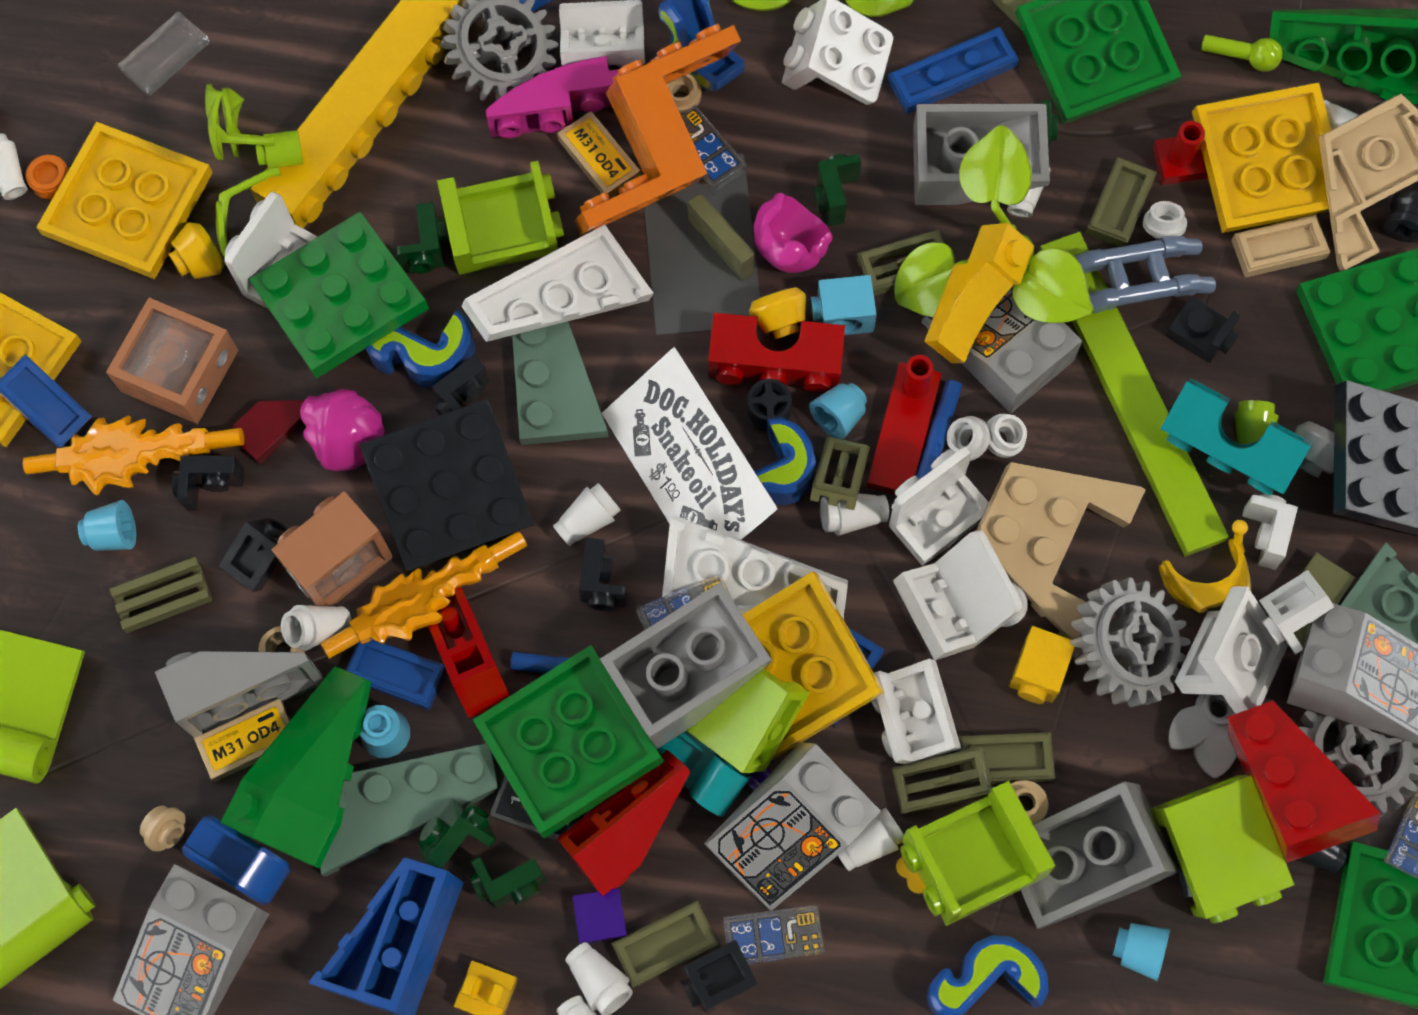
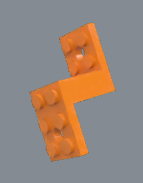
(656, 127)

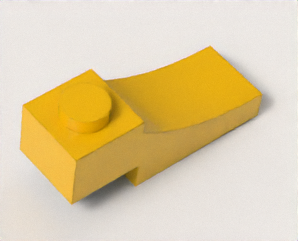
(976, 289)

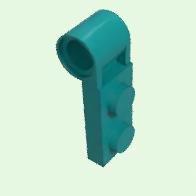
(711, 778)

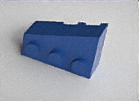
(395, 942)

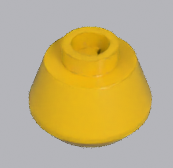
(196, 253)
(780, 312)

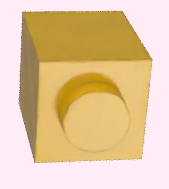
(1041, 666)

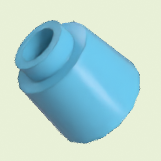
(839, 409)
(108, 527)
(384, 731)
(1142, 949)

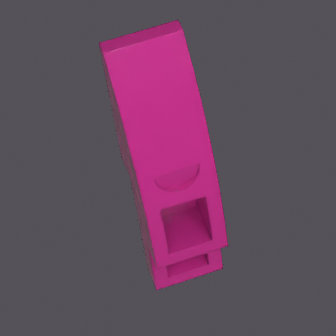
(550, 98)

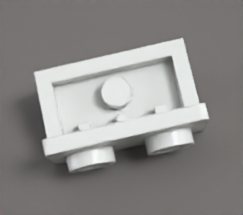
(602, 30)
(915, 714)

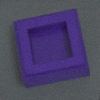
(599, 916)

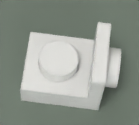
(1275, 528)
(1294, 607)

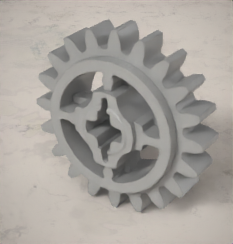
(471, 56)
(1125, 646)
(1365, 771)

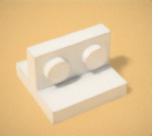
(1232, 654)

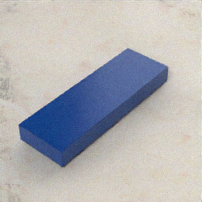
(953, 70)

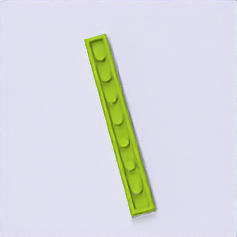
(1141, 416)

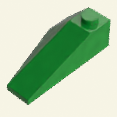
(1354, 45)
(298, 781)

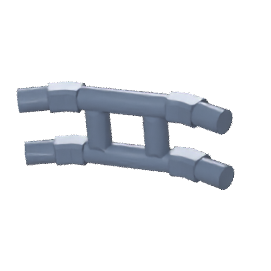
(1154, 254)

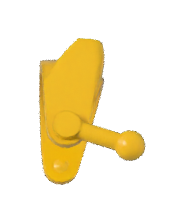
(1209, 595)

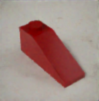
(467, 657)
(621, 829)

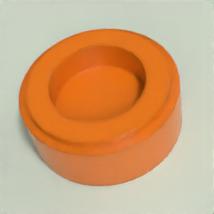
(46, 175)

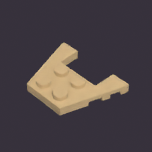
(1363, 165)
(1033, 525)

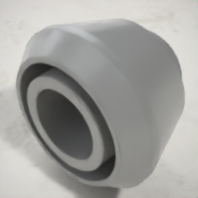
(1321, 454)

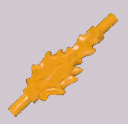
(120, 450)
(414, 601)

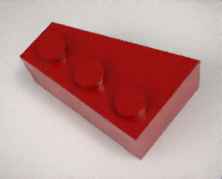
(1299, 786)

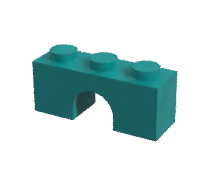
(1198, 424)

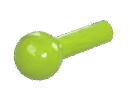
(1263, 54)

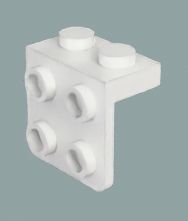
(838, 49)
(263, 242)
(938, 507)
(959, 596)

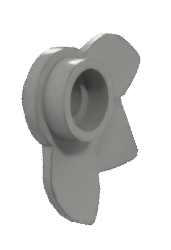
(1206, 733)

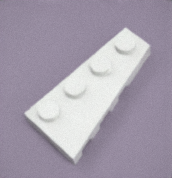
(560, 287)
(747, 570)

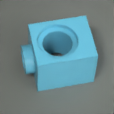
(845, 302)

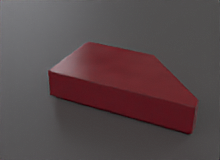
(268, 426)

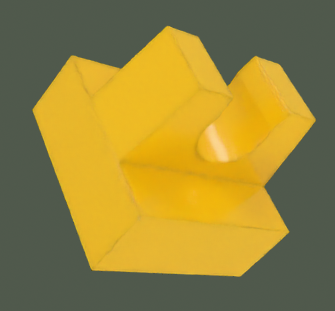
(485, 990)

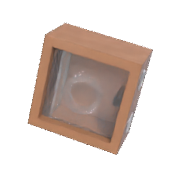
(172, 360)
(332, 551)

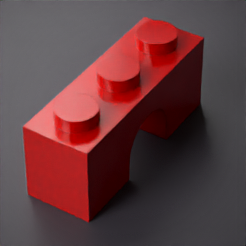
(740, 357)

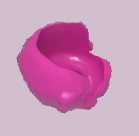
(790, 235)
(338, 425)

